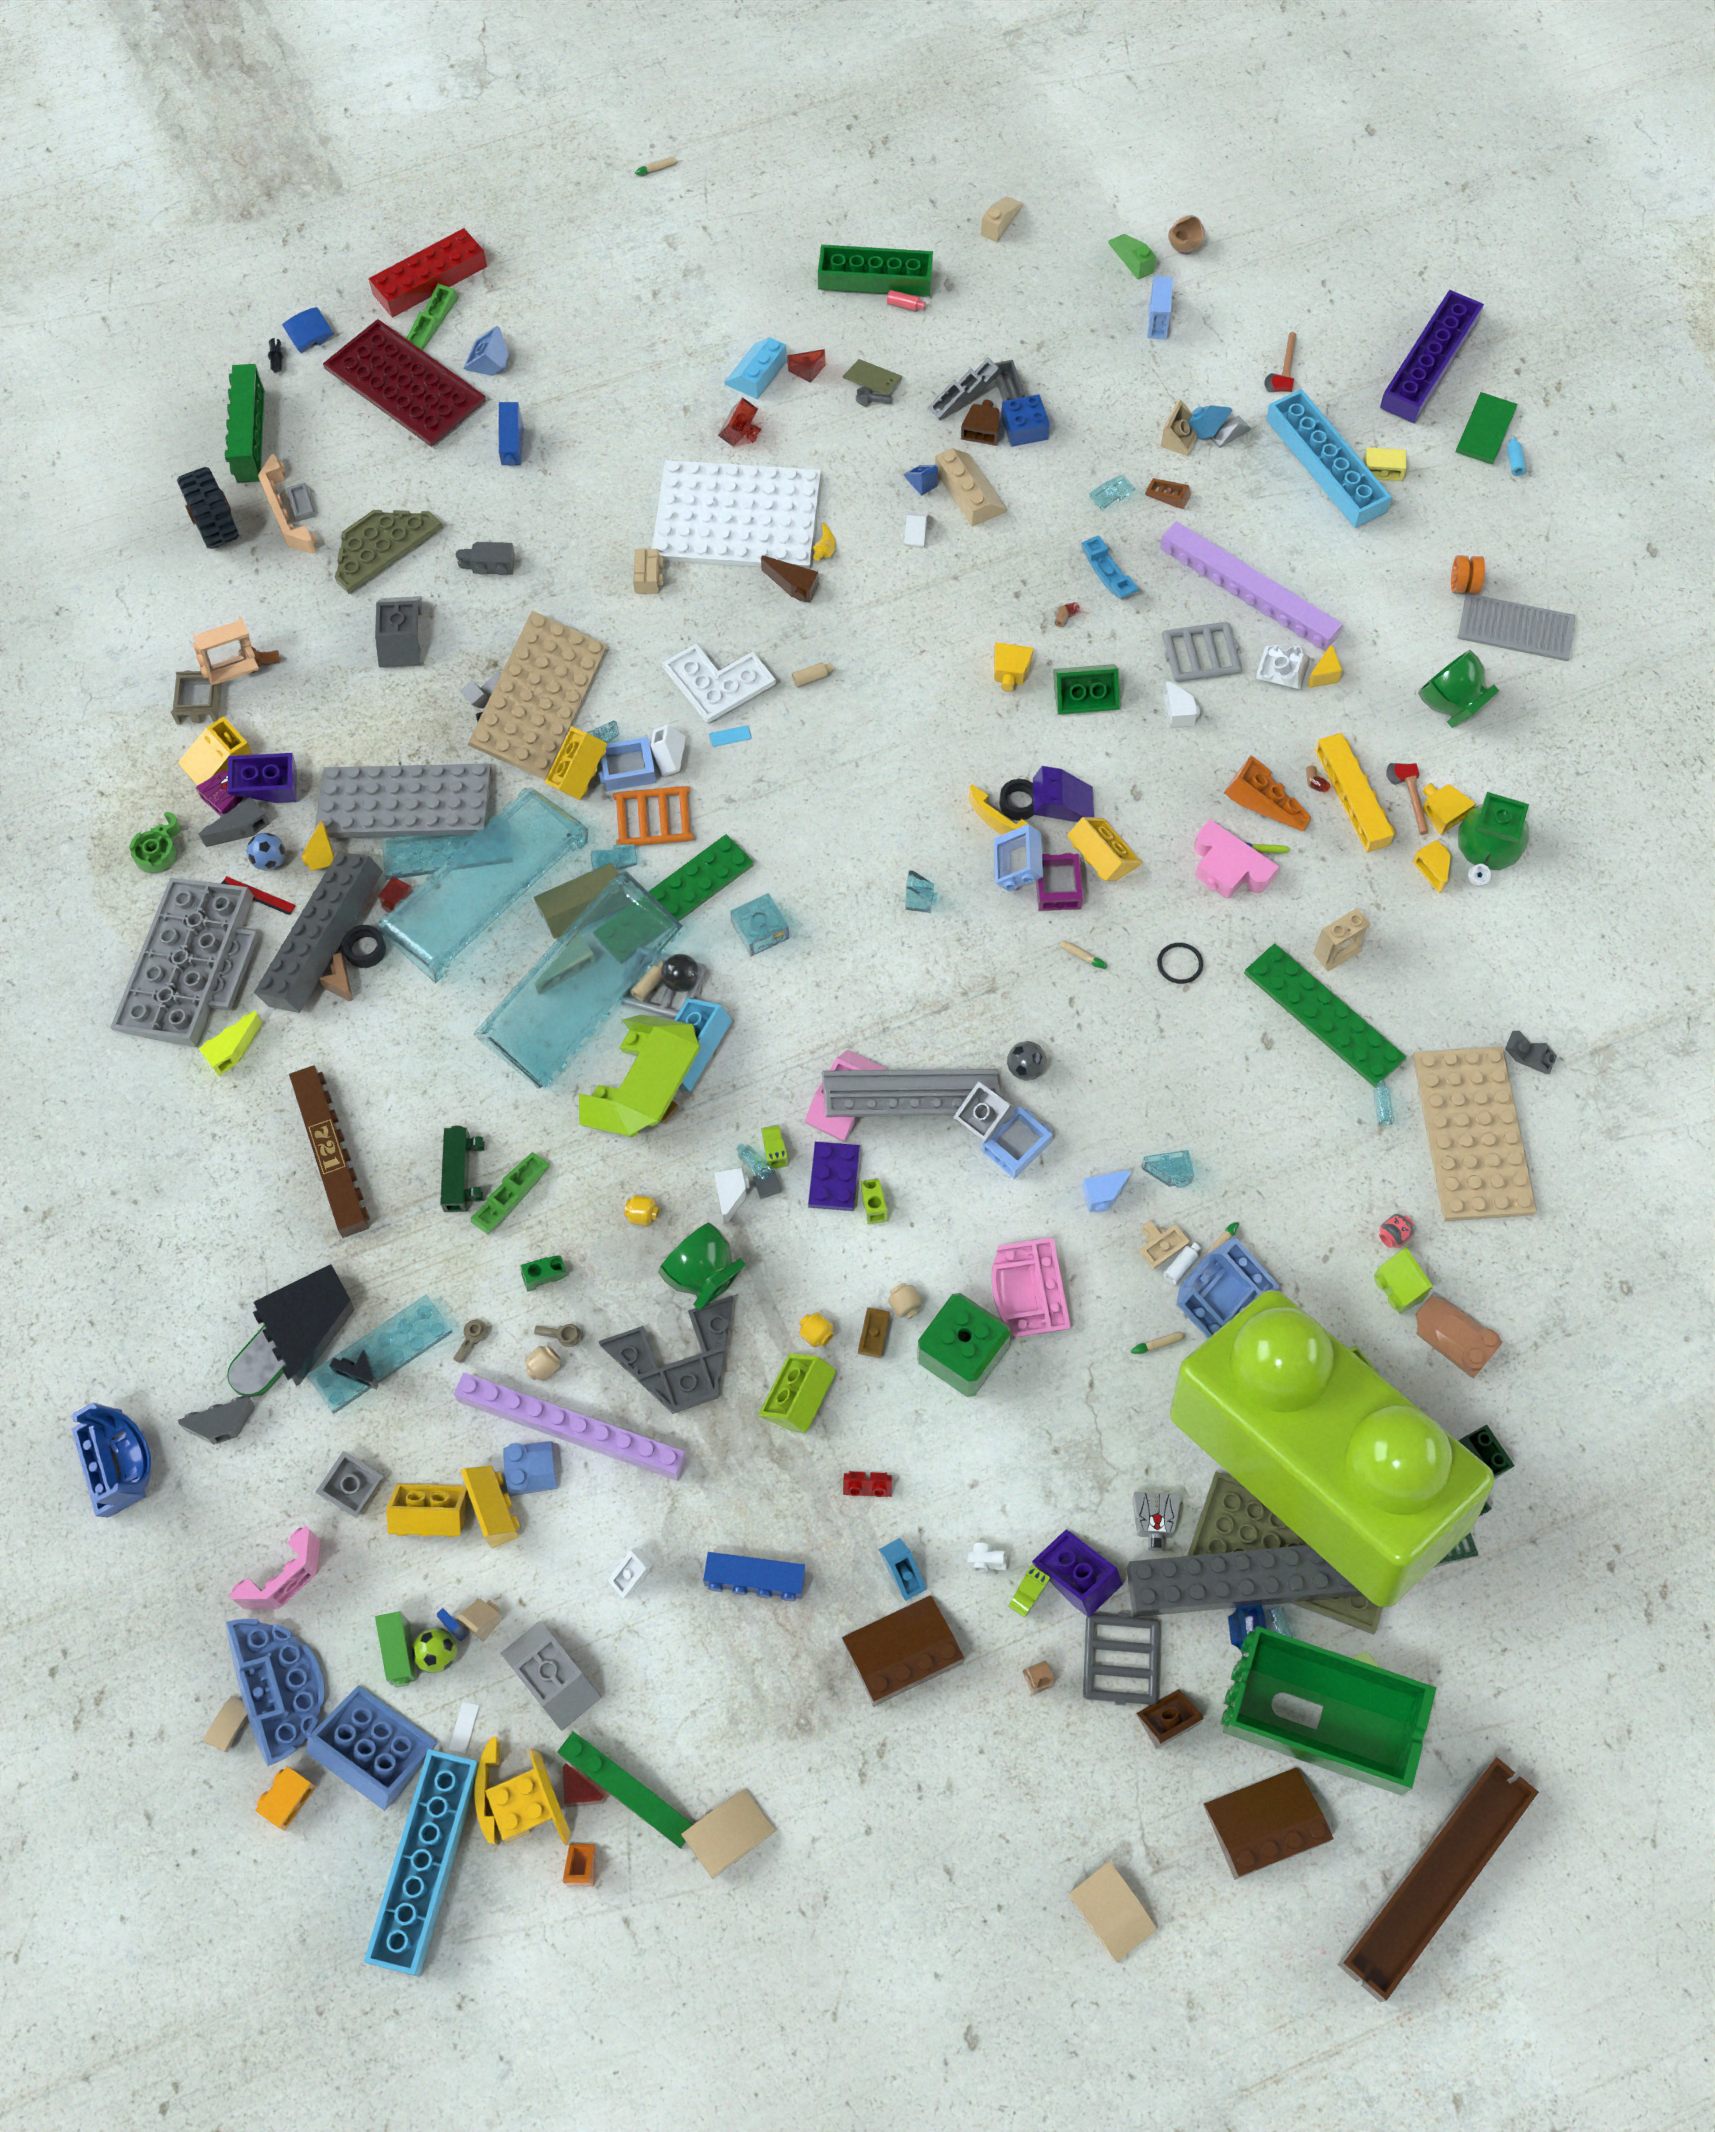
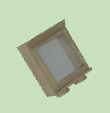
(195, 697)

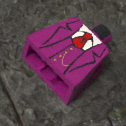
(215, 794)

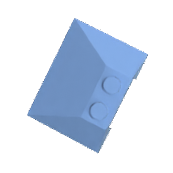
(1222, 1286)

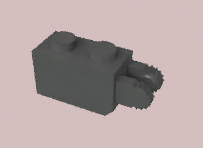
(488, 558)

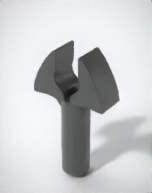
(865, 396)

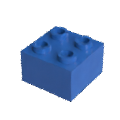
(1025, 420)

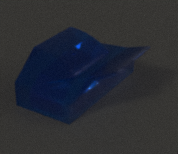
(1243, 1621)

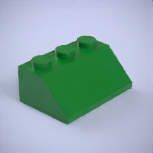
(1086, 688)

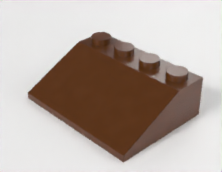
(903, 1650)
(1267, 1823)

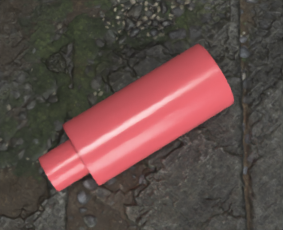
(905, 300)

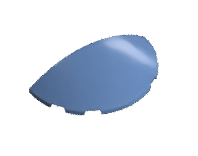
(277, 1685)

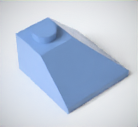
(488, 353)

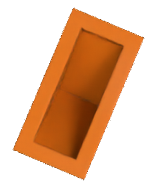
(580, 1865)

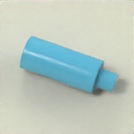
(1516, 457)

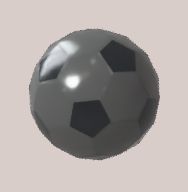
(1026, 1060)

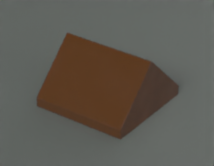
(1169, 1718)

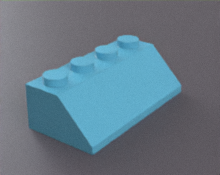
(710, 1026)

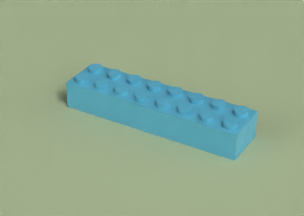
(1328, 458)
(423, 1863)

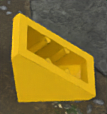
(1327, 670)

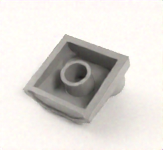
(984, 1112)
(349, 1484)

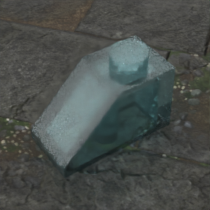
(919, 893)
(1170, 1168)

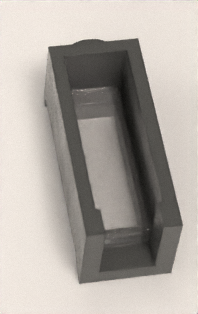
(1009, 381)

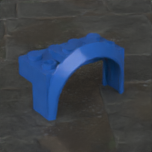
(131, 1450)

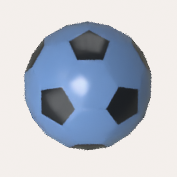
(266, 851)

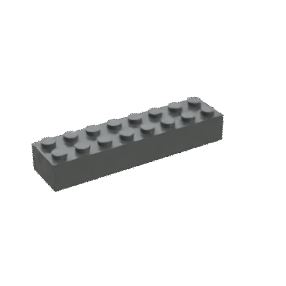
(318, 932)

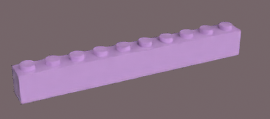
(1251, 586)
(570, 1426)

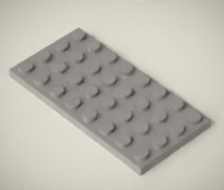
(404, 800)

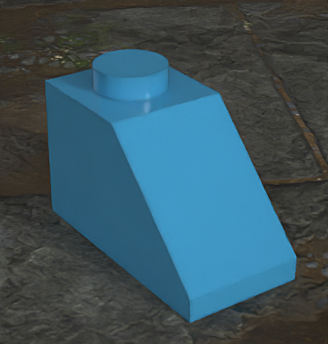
(1208, 420)
(902, 1569)

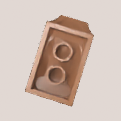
(1456, 1335)

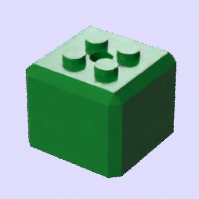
(963, 1363)

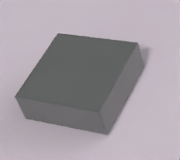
(767, 1186)

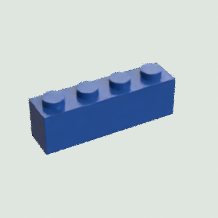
(754, 1575)

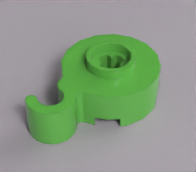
(154, 849)

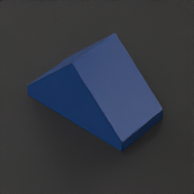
(923, 478)

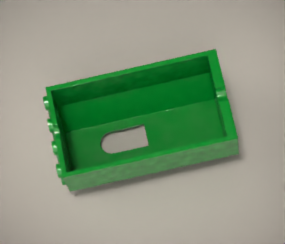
(1368, 1718)

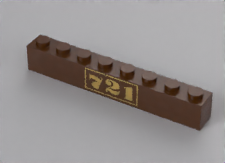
(329, 1152)

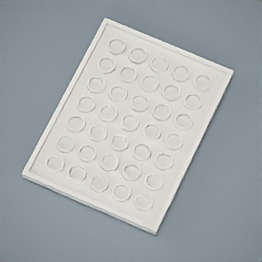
(736, 513)

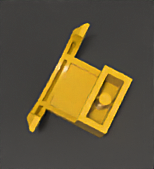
(527, 1803)

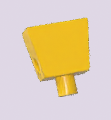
(1011, 664)
(1445, 806)

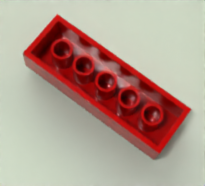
(418, 275)

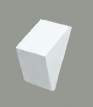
(915, 529)

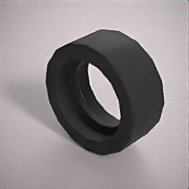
(1010, 811)
(360, 932)

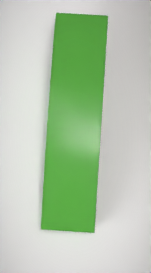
(510, 1193)

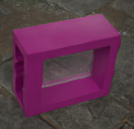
(1060, 884)

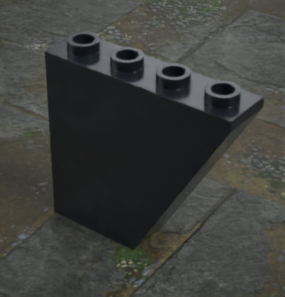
(304, 1319)

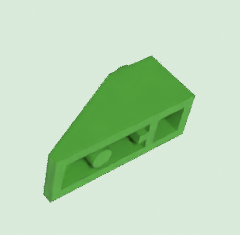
(1134, 254)

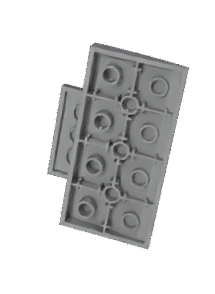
(188, 962)

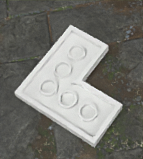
(717, 691)

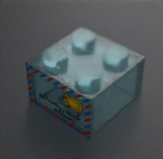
(759, 924)

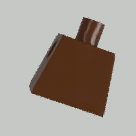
(981, 424)

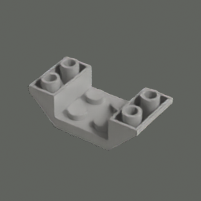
(550, 1675)

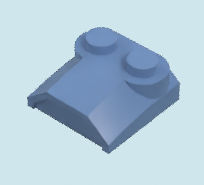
(529, 1468)

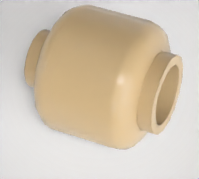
(905, 1301)
(542, 1363)

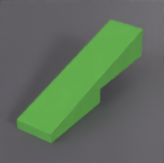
(433, 315)

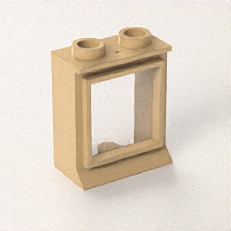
(1341, 939)

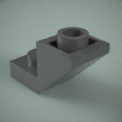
(1533, 1055)

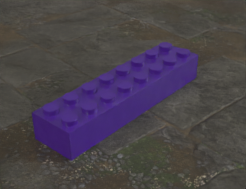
(1431, 356)

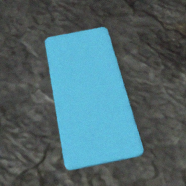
(730, 735)

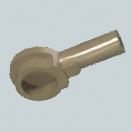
(474, 1332)
(568, 1335)

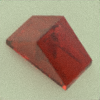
(806, 364)
(578, 1791)

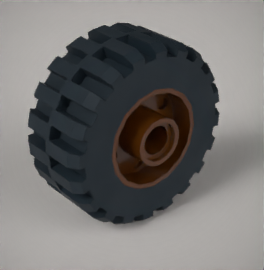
(208, 507)

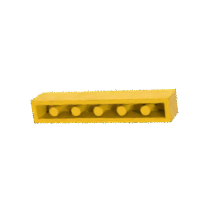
(1354, 792)

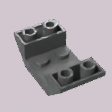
(398, 631)

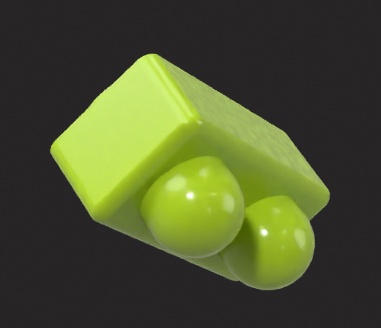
(1330, 1447)

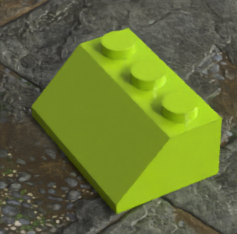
(797, 1392)

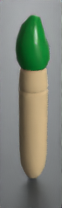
(655, 166)
(1096, 962)
(1229, 1232)
(1158, 1343)

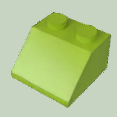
(1403, 1281)

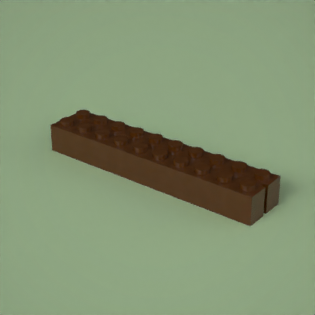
(1437, 1880)

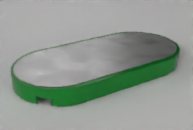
(255, 1367)

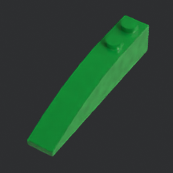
(624, 1788)

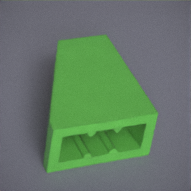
(396, 1648)

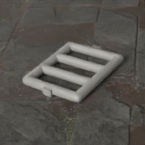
(1197, 673)
(663, 1009)

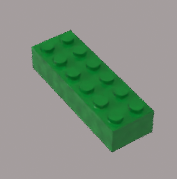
(875, 270)
(245, 423)

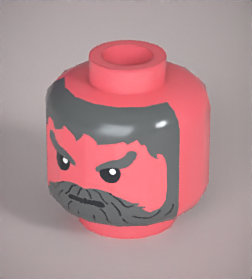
(1396, 1231)

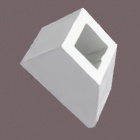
(667, 749)

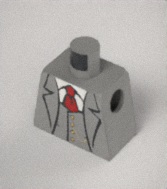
(1155, 1516)

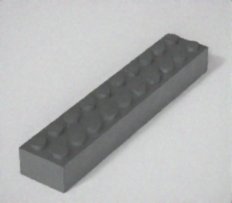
(1233, 1580)

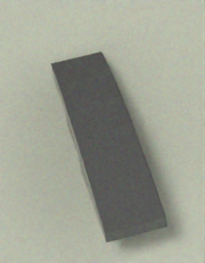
(964, 390)

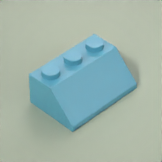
(758, 367)

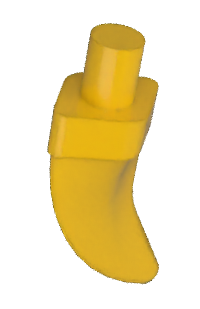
(826, 545)

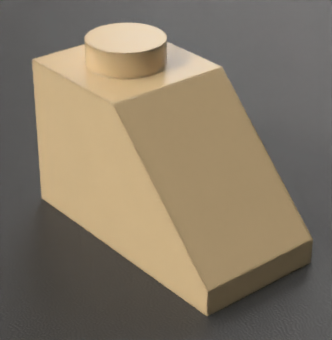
(480, 1618)

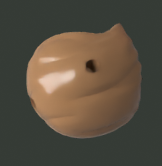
(1186, 234)

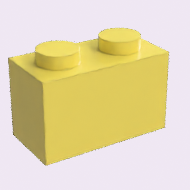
(1386, 463)

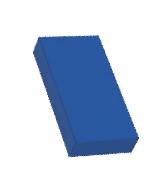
(451, 1624)

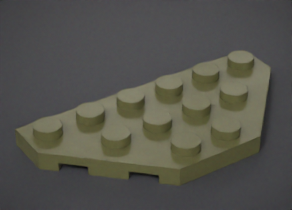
(378, 542)

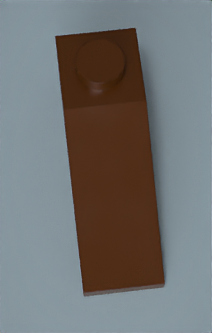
(793, 579)

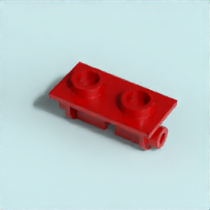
(878, 1485)

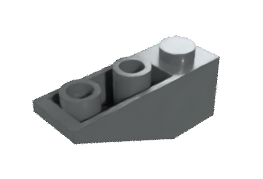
(237, 824)

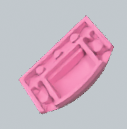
(1029, 1288)

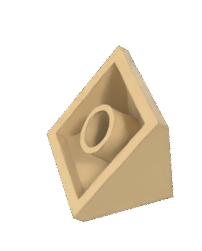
(1177, 432)

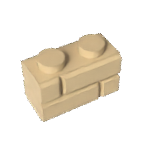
(647, 571)

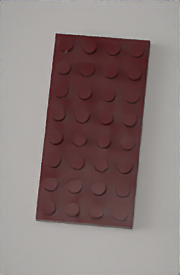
(404, 382)

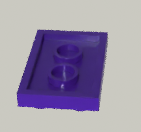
(834, 1176)

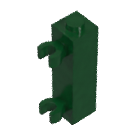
(456, 1169)

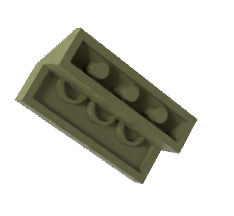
(565, 902)

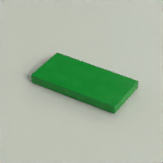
(1486, 428)

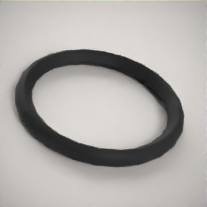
(1179, 981)

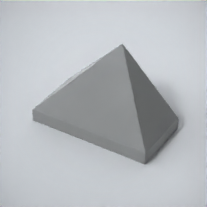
(1230, 431)

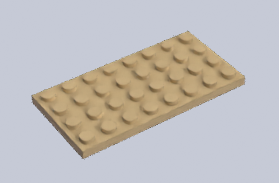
(537, 695)
(1473, 1134)

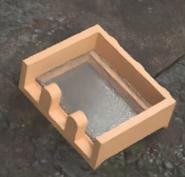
(225, 652)

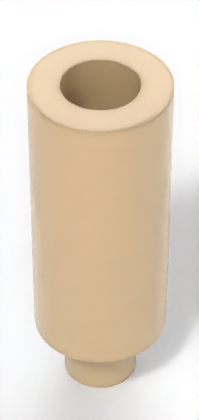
(811, 673)
(647, 982)

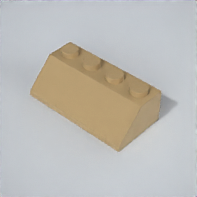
(968, 486)

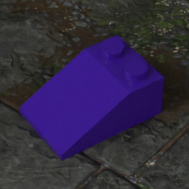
(263, 777)
(1061, 795)
(1078, 1572)

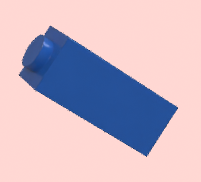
(510, 433)

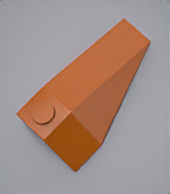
(1258, 792)

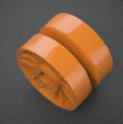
(1467, 574)

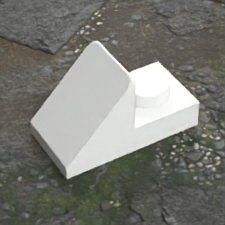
(630, 1573)

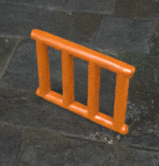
(641, 796)

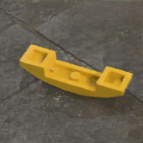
(989, 815)
(489, 1758)

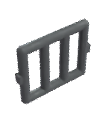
(1092, 1669)

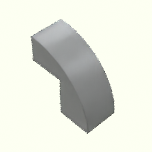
(478, 695)

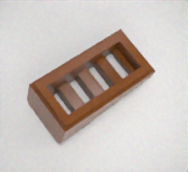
(1178, 499)

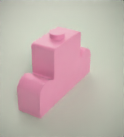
(1230, 862)

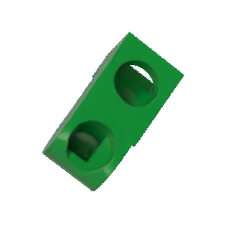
(543, 1271)

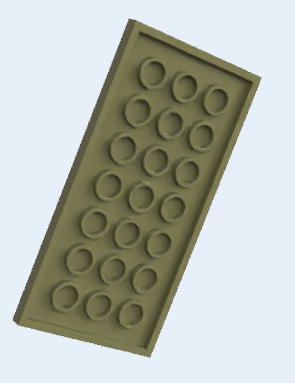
(1240, 1522)

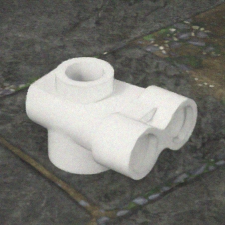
(983, 1558)

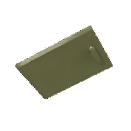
(872, 377)

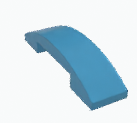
(1106, 569)

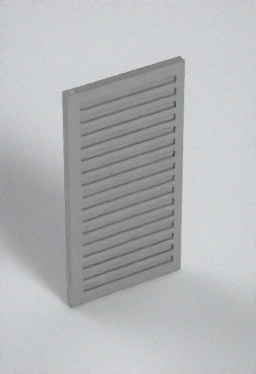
(1516, 627)

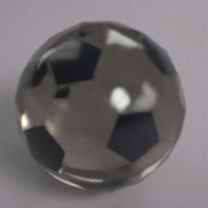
(680, 973)

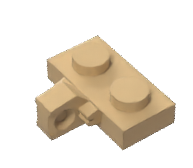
(1161, 1244)

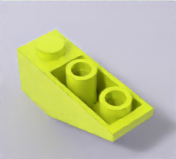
(229, 1046)

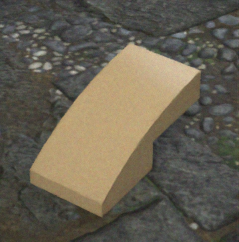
(227, 1724)

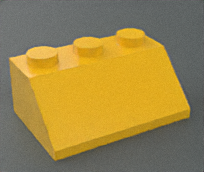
(576, 763)
(1103, 848)
(491, 1504)
(427, 1510)

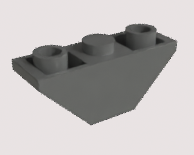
(219, 1421)

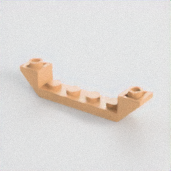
(295, 538)

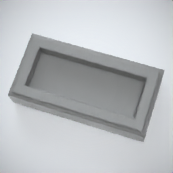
(300, 502)

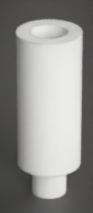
(1182, 1264)

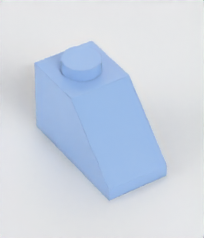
(1104, 1190)

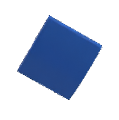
(307, 329)

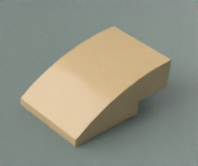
(728, 1833)
(1112, 1911)

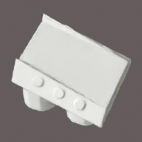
(1283, 666)

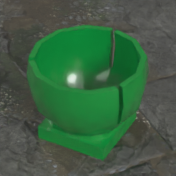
(1458, 689)
(1494, 829)
(702, 1265)

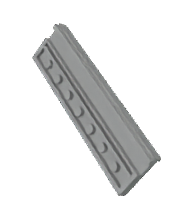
(901, 1091)

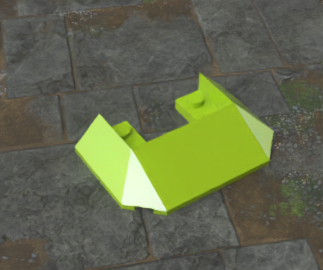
(663, 1059)

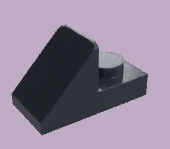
(361, 1372)

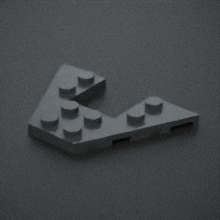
(685, 1381)

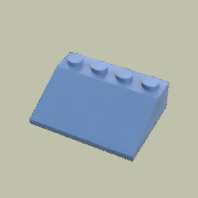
(370, 1747)

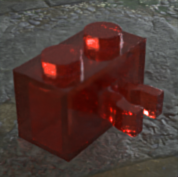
(739, 423)

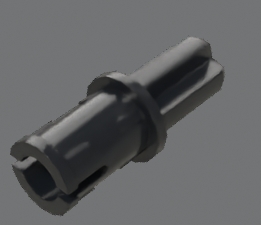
(275, 355)

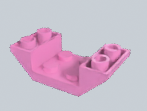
(837, 1126)
(289, 1582)

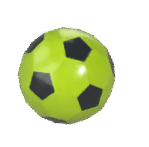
(434, 1650)

